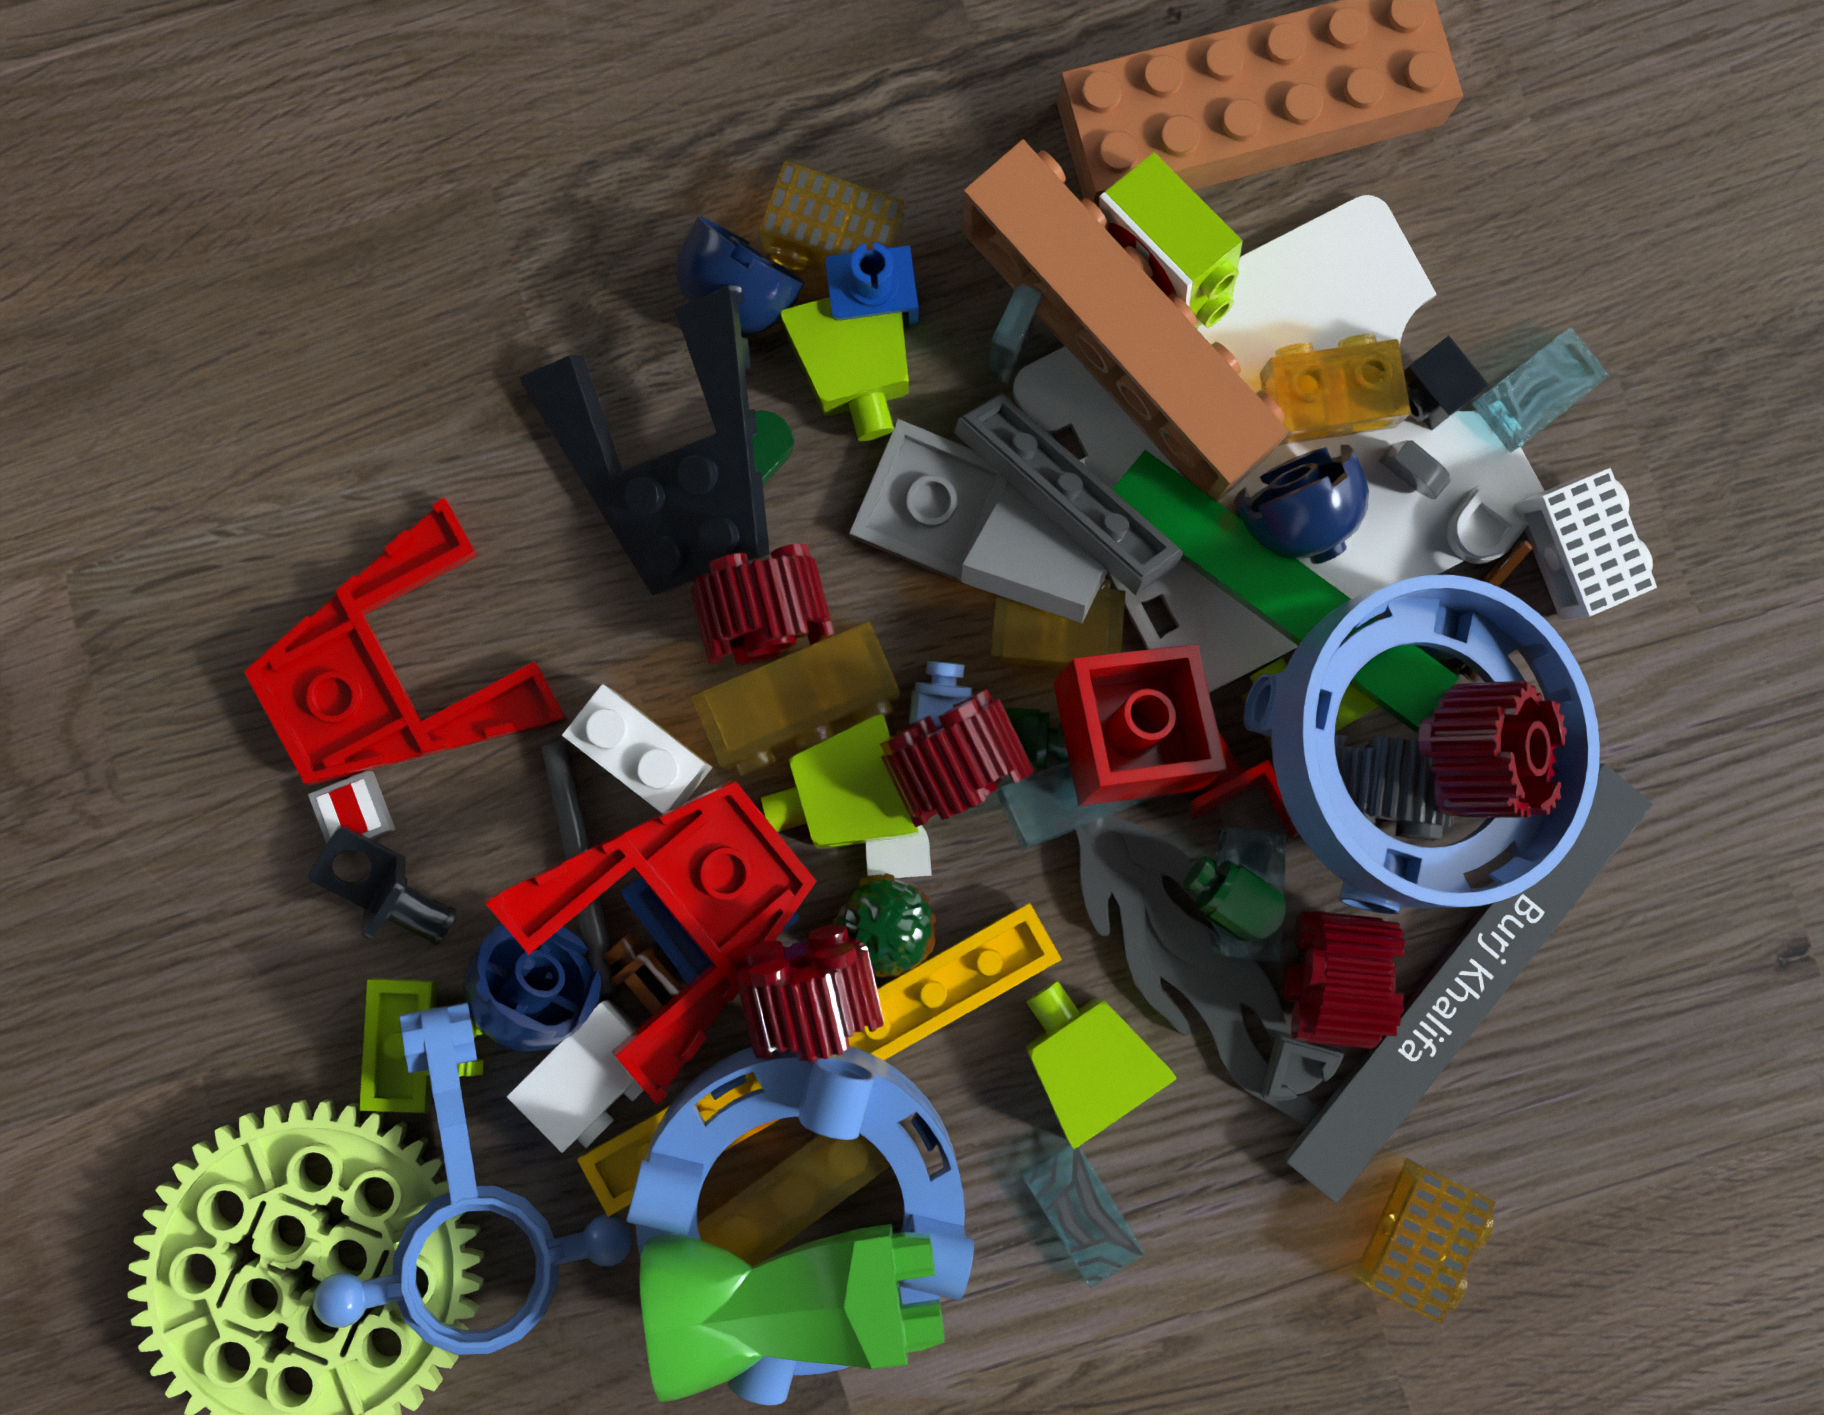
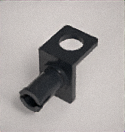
(383, 890)

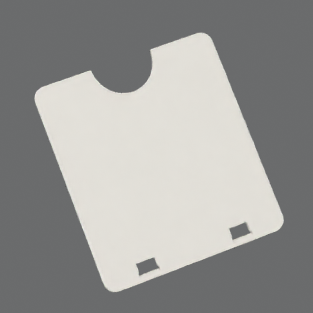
(1312, 286)

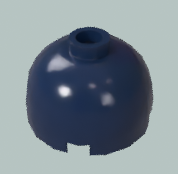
(719, 258)
(1308, 505)
(530, 998)

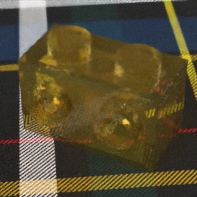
(1338, 388)

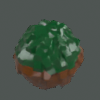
(891, 921)

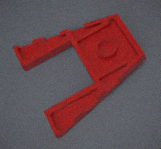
(340, 695)
(717, 875)

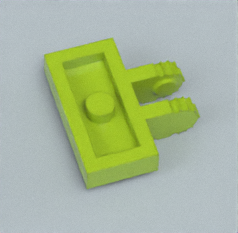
(385, 1074)

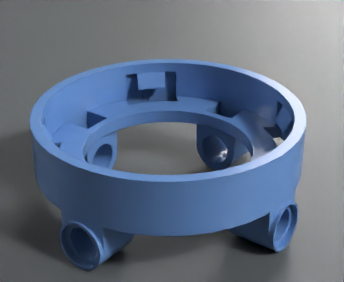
(1447, 621)
(835, 1100)

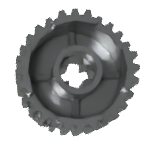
(1393, 786)

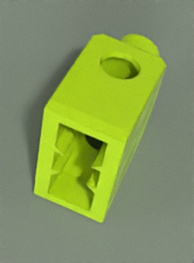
(850, 363)
(843, 791)
(1090, 1063)

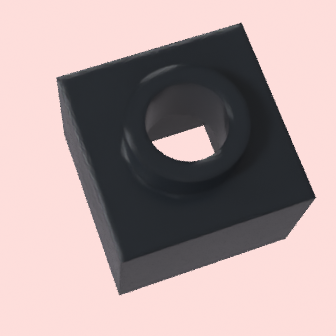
(1441, 383)

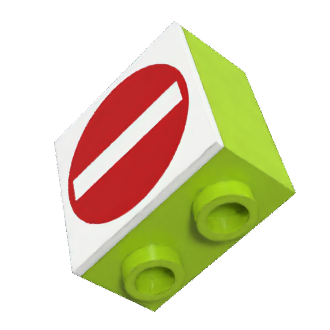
(1177, 235)

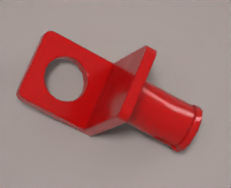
(1238, 781)

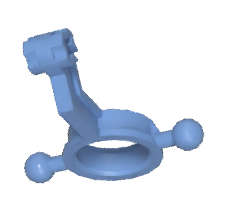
(438, 1042)

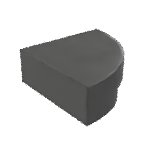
(1298, 1067)

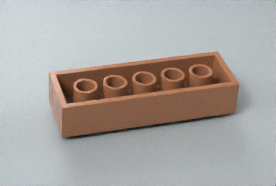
(1262, 94)
(1121, 322)

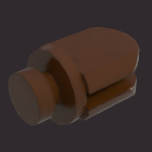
(630, 959)

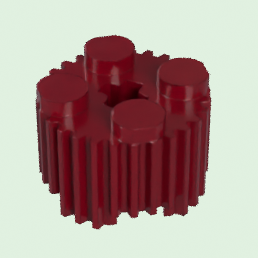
(760, 605)
(1494, 750)
(954, 761)
(1344, 979)
(808, 994)

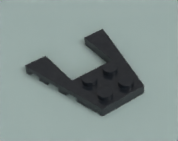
(688, 502)

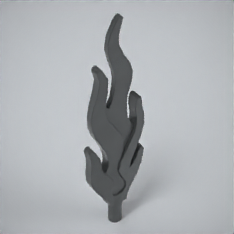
(1169, 944)

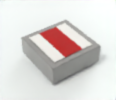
(355, 804)

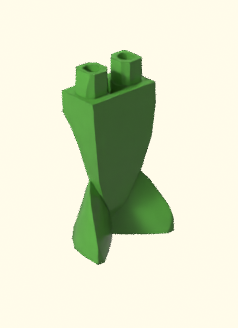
(815, 1304)

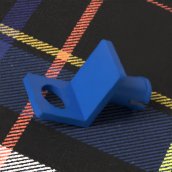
(872, 283)

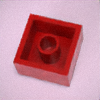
(1138, 724)

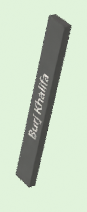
(1456, 1000)

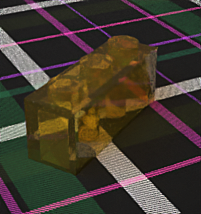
(797, 699)
(790, 1195)

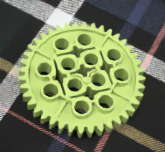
(269, 1176)

